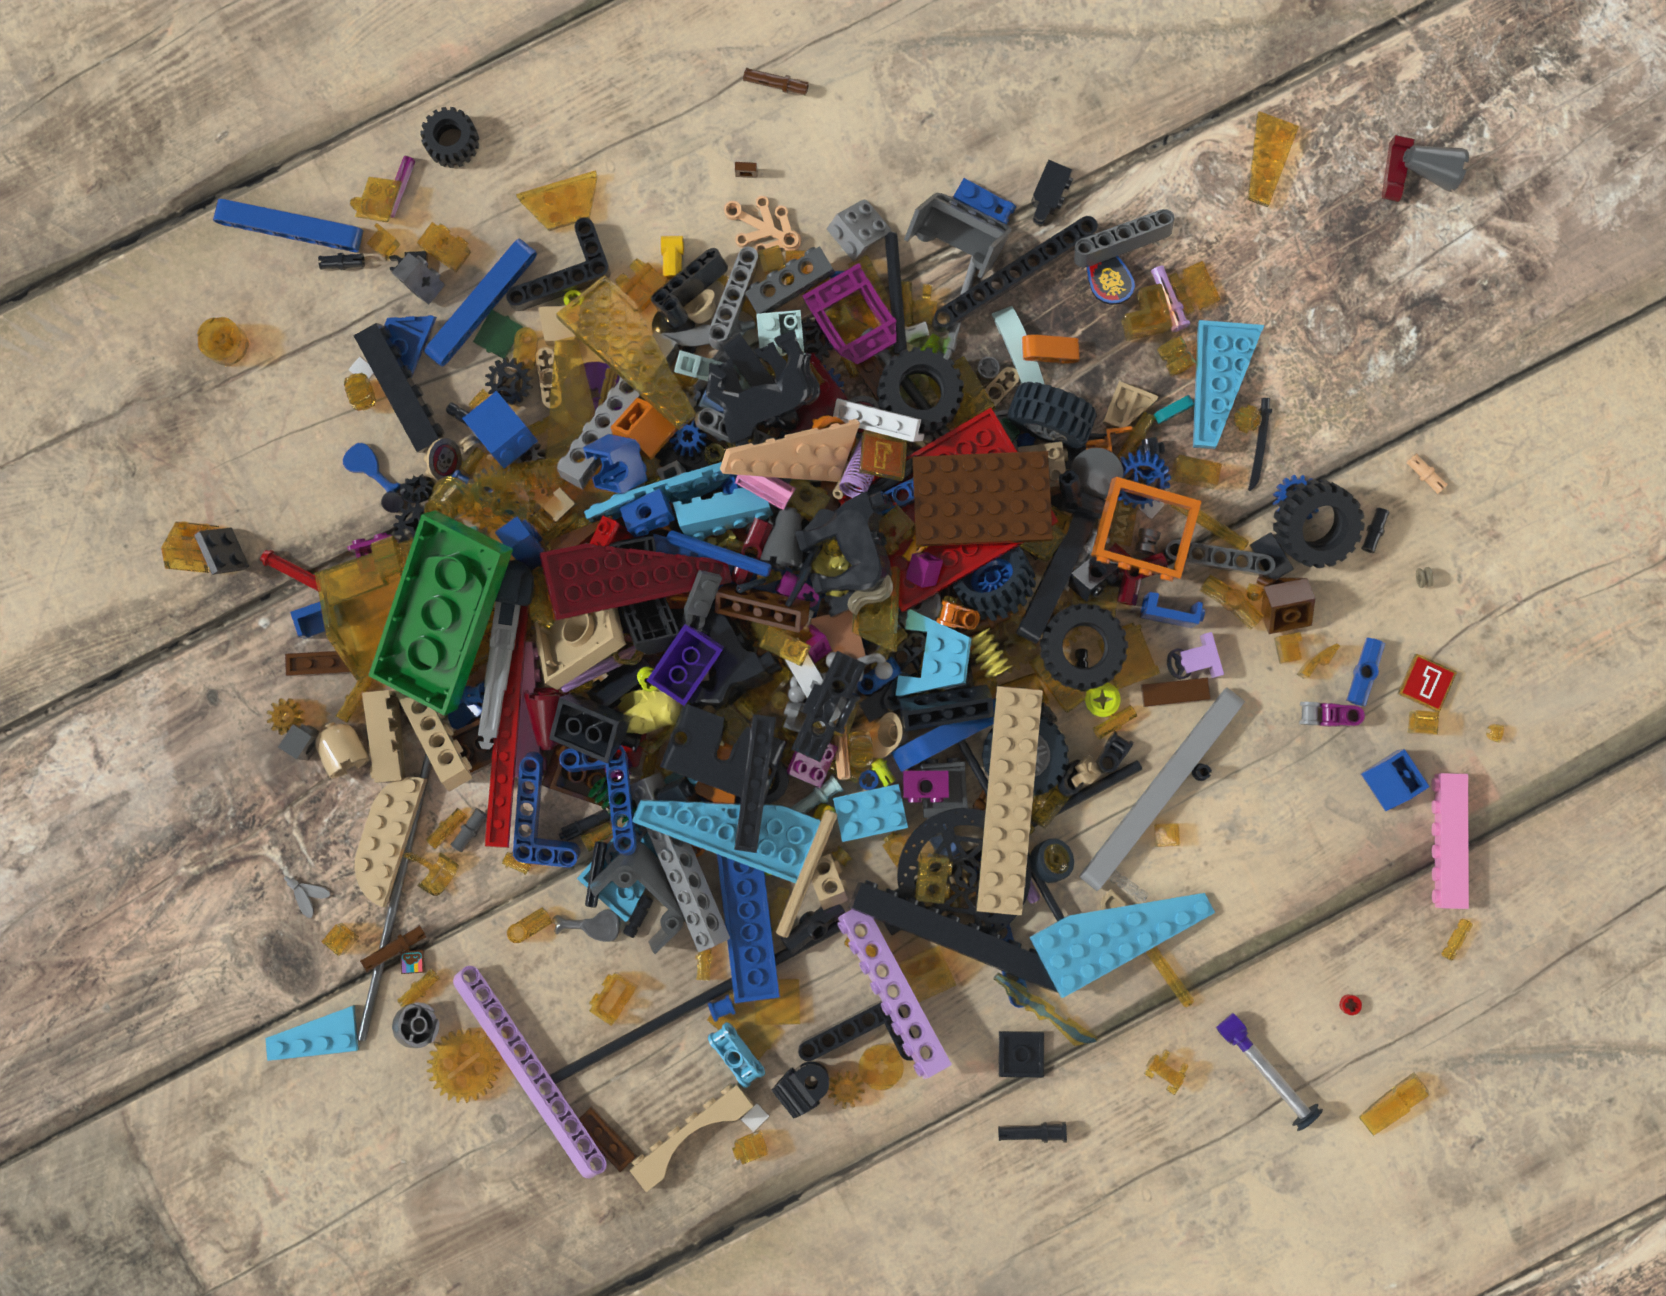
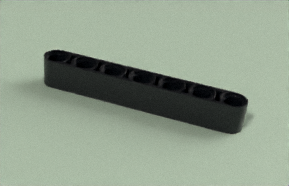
(1055, 578)

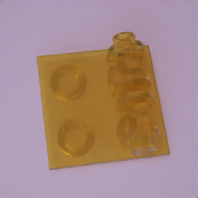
(377, 199)

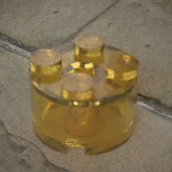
(234, 344)

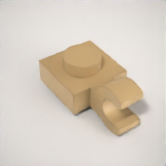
(1087, 771)

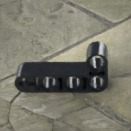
(687, 285)

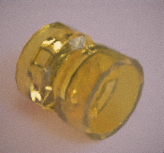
(1176, 356)

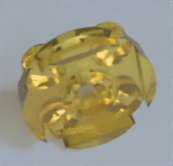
(871, 1075)

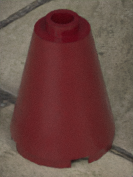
(542, 710)

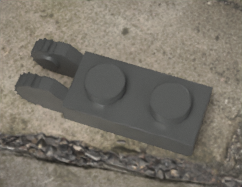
(700, 599)

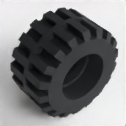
(444, 121)

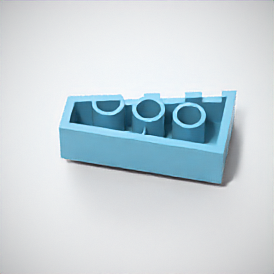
(720, 513)

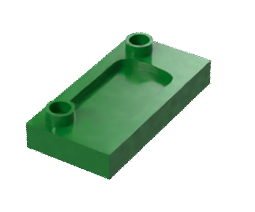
(440, 612)

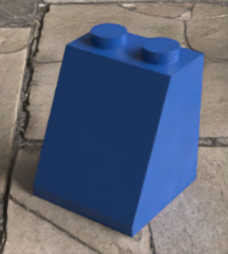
(500, 429)

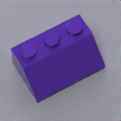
(685, 664)

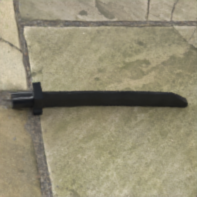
(1261, 442)

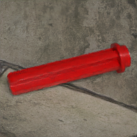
(288, 568)

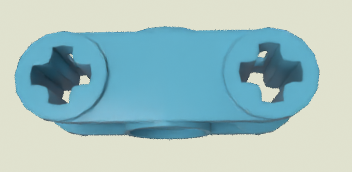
(739, 1066)

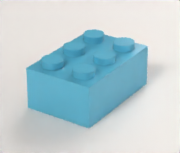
(870, 813)

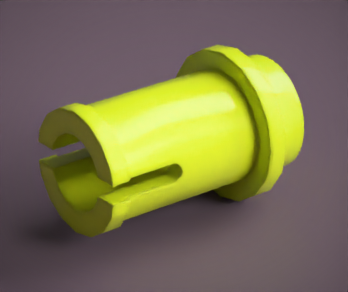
(882, 770)

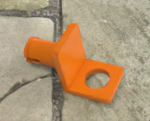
(1106, 443)

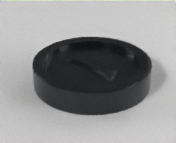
(392, 501)

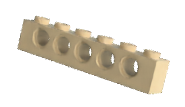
(450, 774)

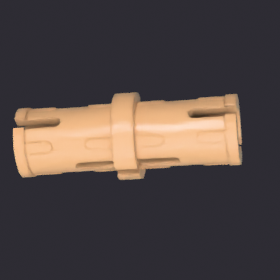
(1426, 473)

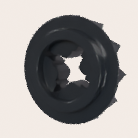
(421, 494)

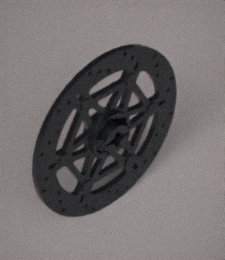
(924, 833)

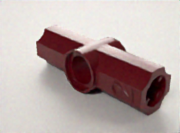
(757, 538)

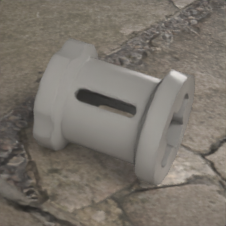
(1309, 713)

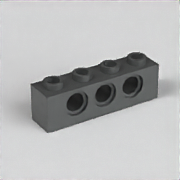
(802, 282)

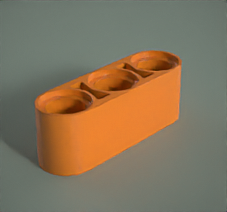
(1050, 349)

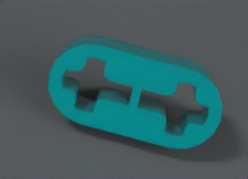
(1174, 409)

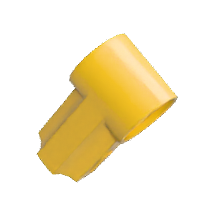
(672, 250)

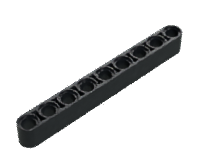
(1007, 281)

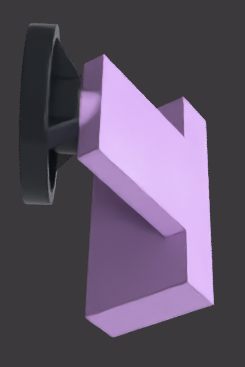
(1196, 659)

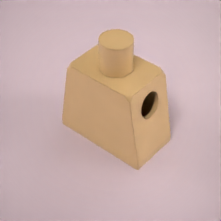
(551, 326)

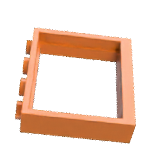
(1155, 494)

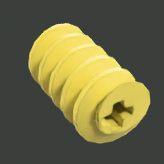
(988, 654)

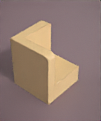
(559, 504)

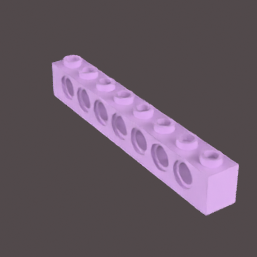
(905, 997)

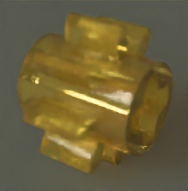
(1247, 418)

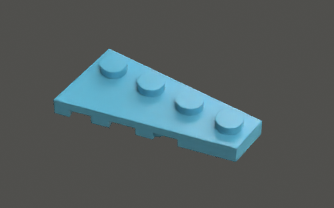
(318, 1037)

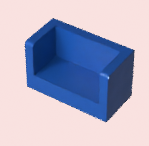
(308, 620)

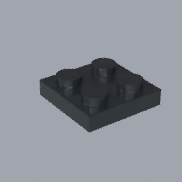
(221, 550)

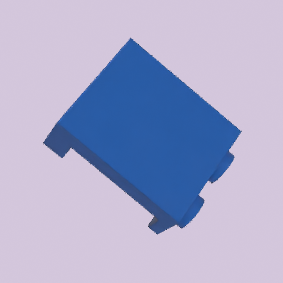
(1151, 612)

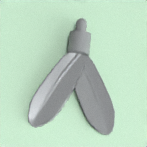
(301, 893)

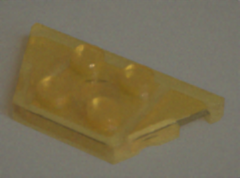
(562, 201)
(879, 620)

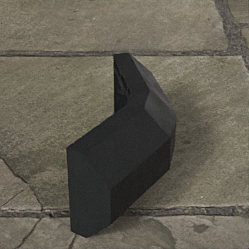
(651, 621)

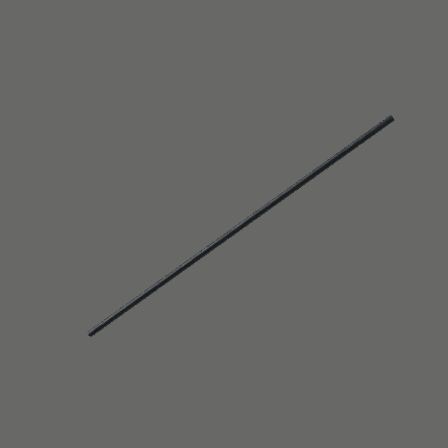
(785, 954)

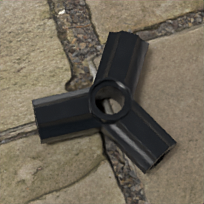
(1073, 499)

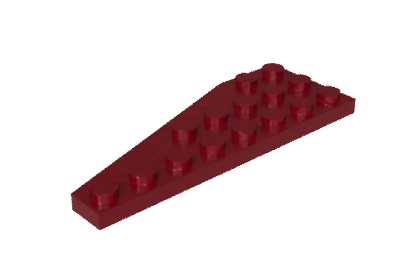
(605, 577)

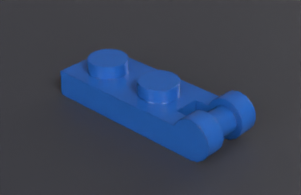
(983, 201)

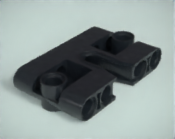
(699, 757)

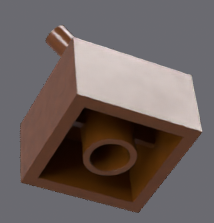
(1286, 603)

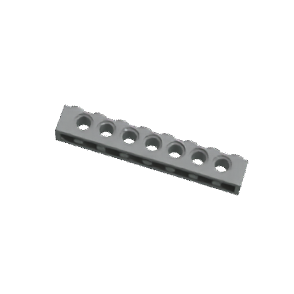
(581, 473)
(684, 876)

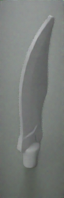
(700, 335)

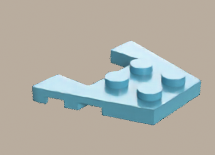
(944, 657)

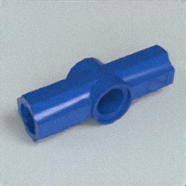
(1360, 685)

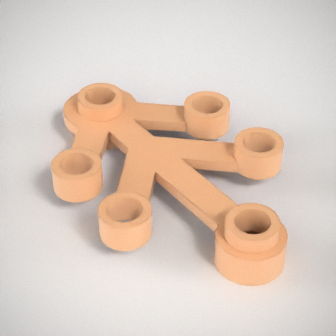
(764, 228)

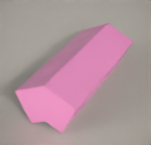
(768, 488)

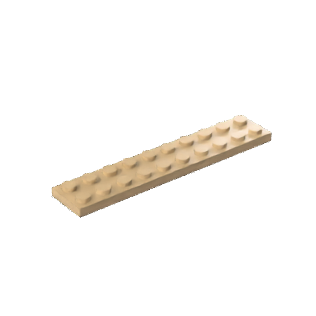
(1009, 800)

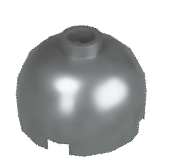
(415, 1025)

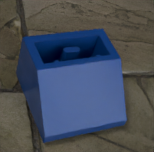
(1395, 779)

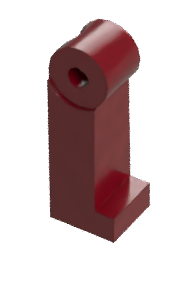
(1395, 168)

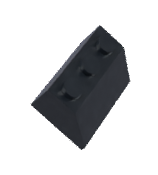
(616, 684)
(589, 727)

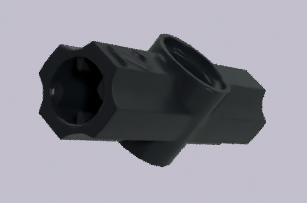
(811, 927)

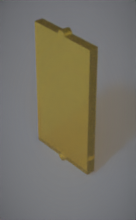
(756, 1037)

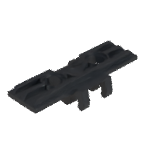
(823, 702)

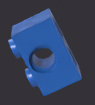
(635, 513)

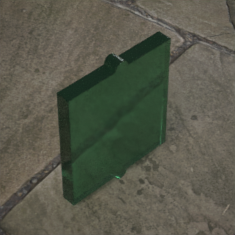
(497, 334)

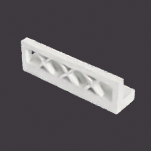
(879, 420)

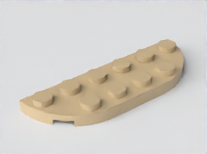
(386, 837)

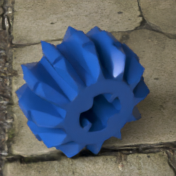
(697, 437)

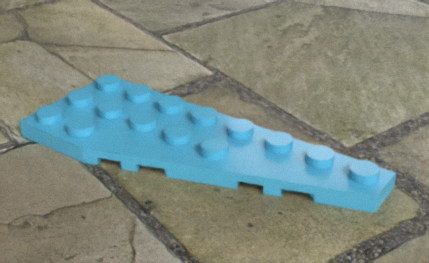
(678, 488)

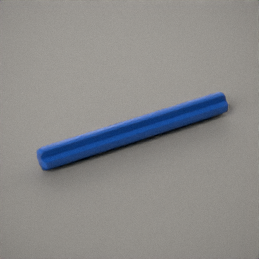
(718, 553)

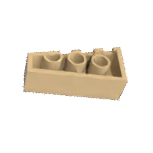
(384, 735)

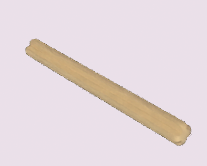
(806, 873)

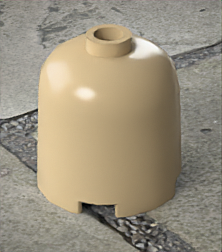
(340, 749)

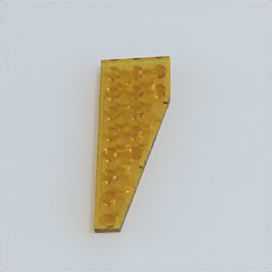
(619, 336)

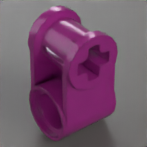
(787, 583)
(1337, 715)

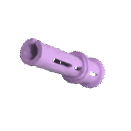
(1176, 307)

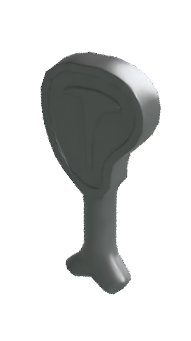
(602, 927)

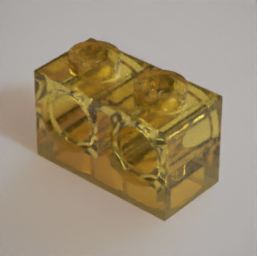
(926, 878)

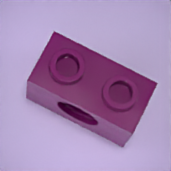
(939, 783)

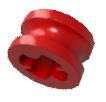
(1356, 1010)

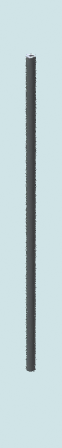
(391, 914)

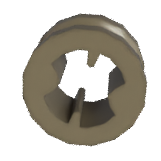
(1424, 577)

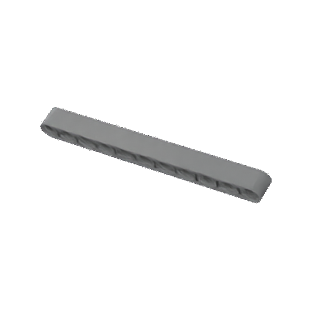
(1161, 789)

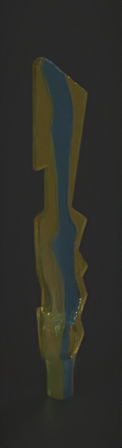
(1043, 1010)

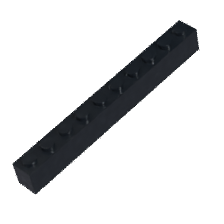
(950, 933)

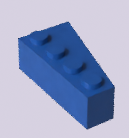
(523, 540)

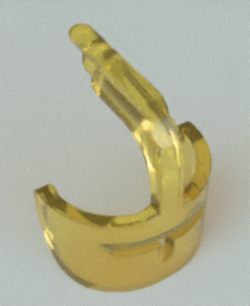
(440, 883)

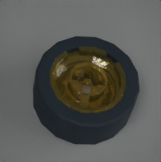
(1045, 853)

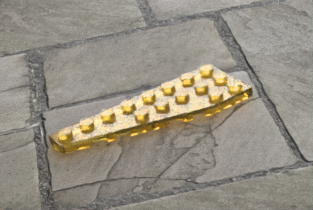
(569, 412)

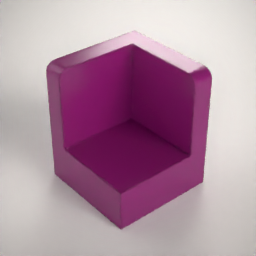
(924, 569)
(818, 643)

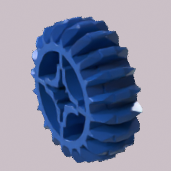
(1159, 471)

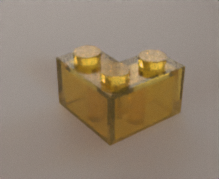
(1152, 317)

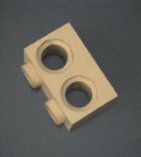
(825, 882)

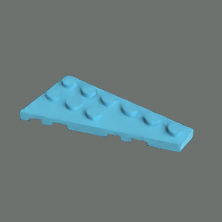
(1221, 364)

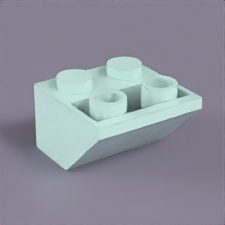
(778, 323)

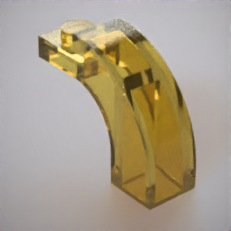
(757, 699)

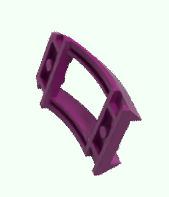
(836, 290)

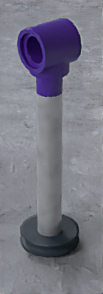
(1236, 1034)

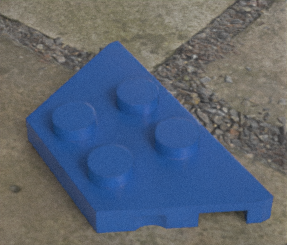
(410, 336)

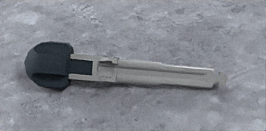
(514, 592)

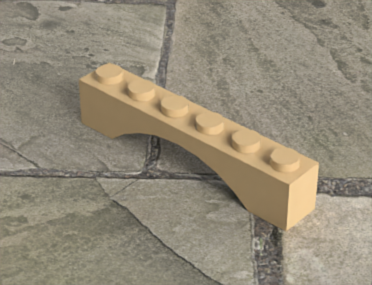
(728, 1107)

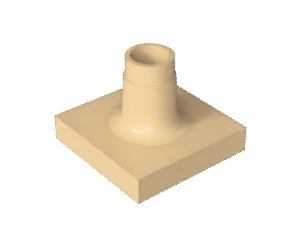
(578, 644)

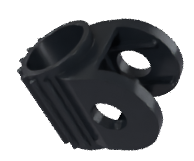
(796, 1094)

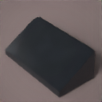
(1269, 546)

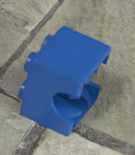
(620, 461)

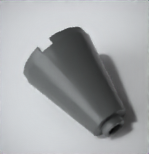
(1438, 164)
(782, 544)

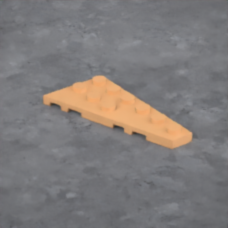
(799, 455)

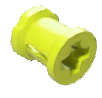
(645, 673)

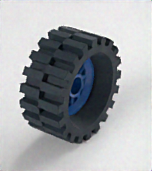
(998, 585)

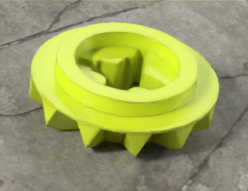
(1109, 707)

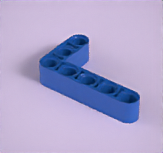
(938, 740)
(614, 790)
(531, 818)

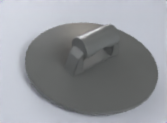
(1096, 470)

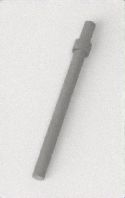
(950, 343)

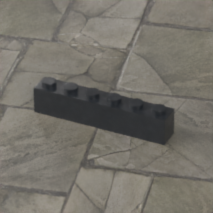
(399, 387)

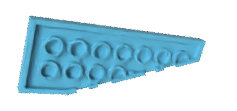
(713, 826)
(1099, 941)

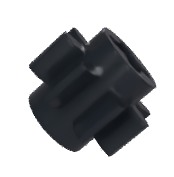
(1153, 446)

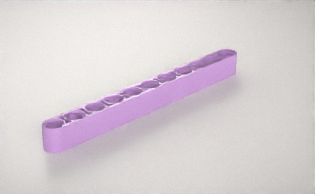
(539, 1075)

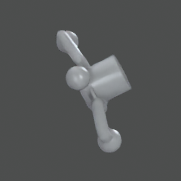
(883, 671)

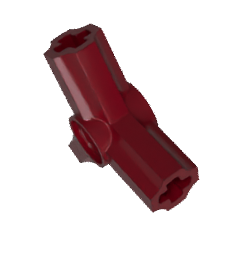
(1130, 585)

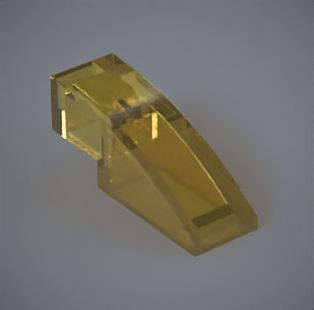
(1394, 1104)

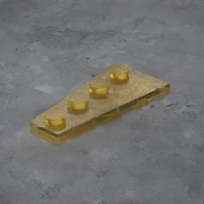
(1270, 151)

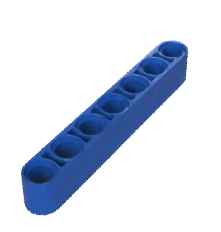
(288, 225)
(477, 304)

